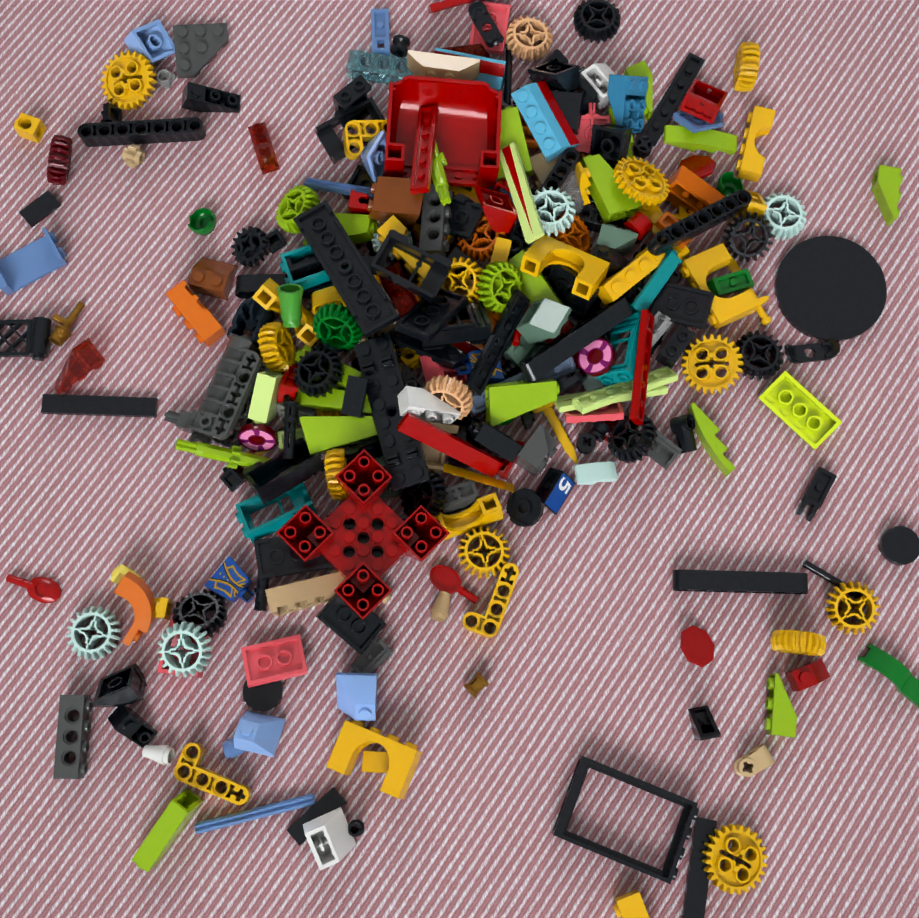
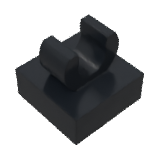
(111, 113)

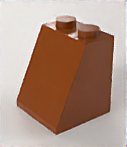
(393, 197)

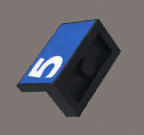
(555, 489)

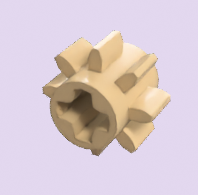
(133, 155)

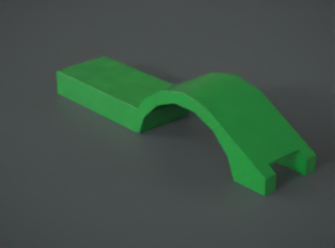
(731, 283)
(894, 671)

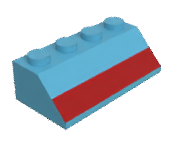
(490, 70)
(544, 119)

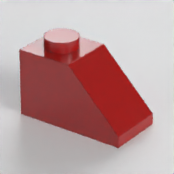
(807, 675)

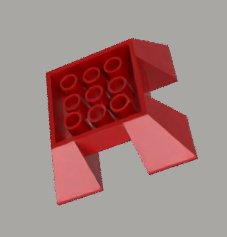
(363, 484)

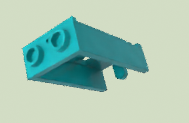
(308, 281)
(656, 281)
(623, 372)
(299, 498)

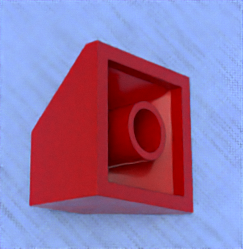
(497, 209)

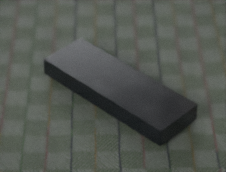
(328, 803)

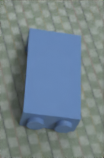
(31, 263)

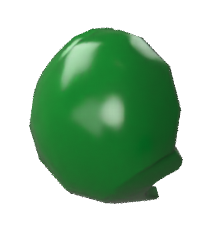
(728, 184)
(202, 221)

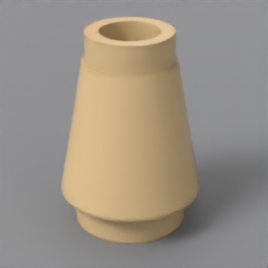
(440, 608)

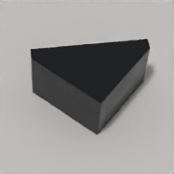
(703, 723)

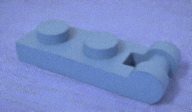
(380, 31)

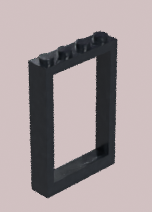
(681, 833)

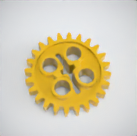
(128, 80)
(641, 181)
(712, 381)
(742, 840)

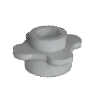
(161, 75)

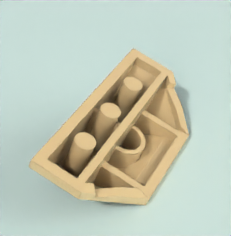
(442, 65)

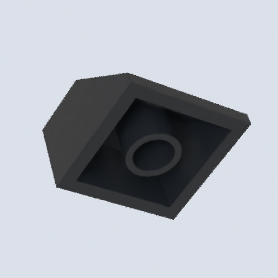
(557, 75)

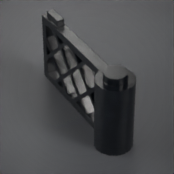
(36, 338)

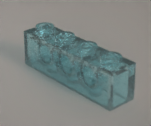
(374, 71)

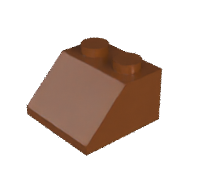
(212, 278)

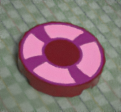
(596, 357)
(257, 437)

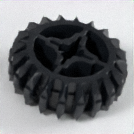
(596, 13)
(744, 243)
(316, 363)
(766, 368)
(636, 441)
(434, 498)
(207, 606)

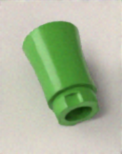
(290, 304)

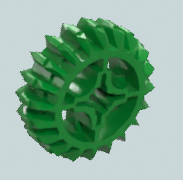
(336, 327)

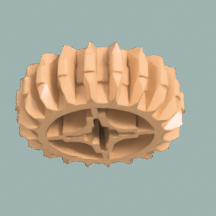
(528, 38)
(451, 392)

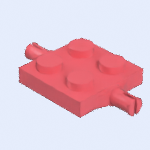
(586, 126)

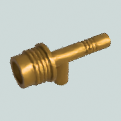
(61, 333)

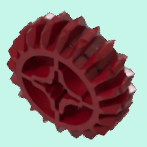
(59, 160)

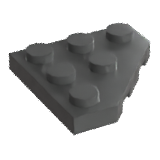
(197, 46)

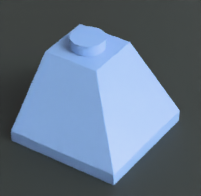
(151, 41)
(374, 156)
(357, 695)
(258, 733)

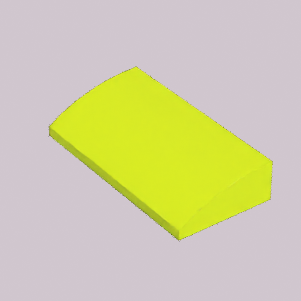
(800, 410)

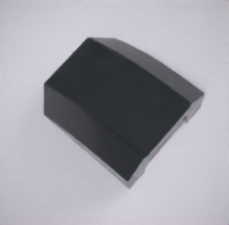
(610, 142)
(121, 688)

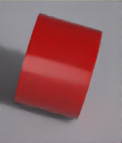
(639, 224)

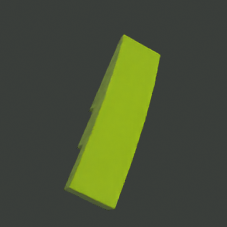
(706, 140)
(330, 402)
(706, 433)

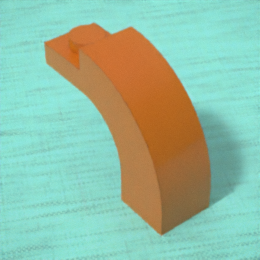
(143, 603)

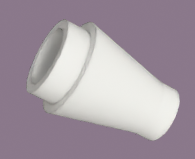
(159, 753)

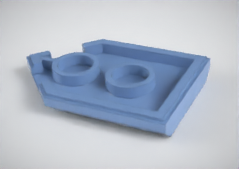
(695, 124)

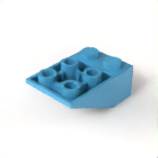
(628, 100)

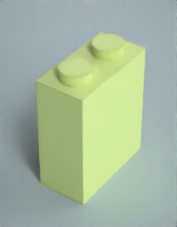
(264, 397)

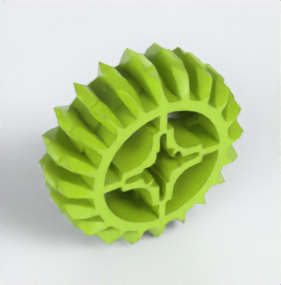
(293, 204)
(495, 284)

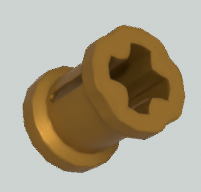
(476, 685)

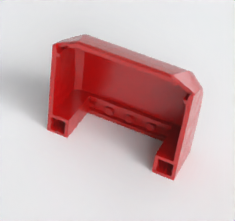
(465, 128)

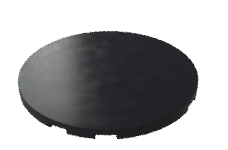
(830, 288)

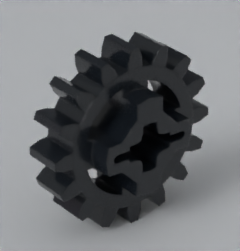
(250, 246)

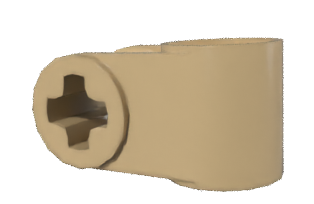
(756, 759)

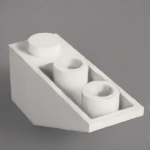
(425, 406)

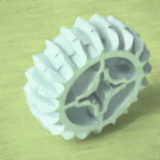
(562, 205)
(791, 214)
(92, 640)
(183, 665)

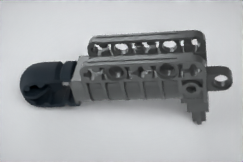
(230, 382)

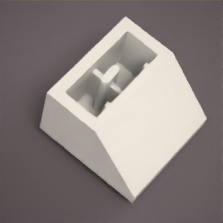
(598, 77)
(329, 838)

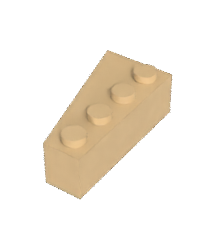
(303, 593)

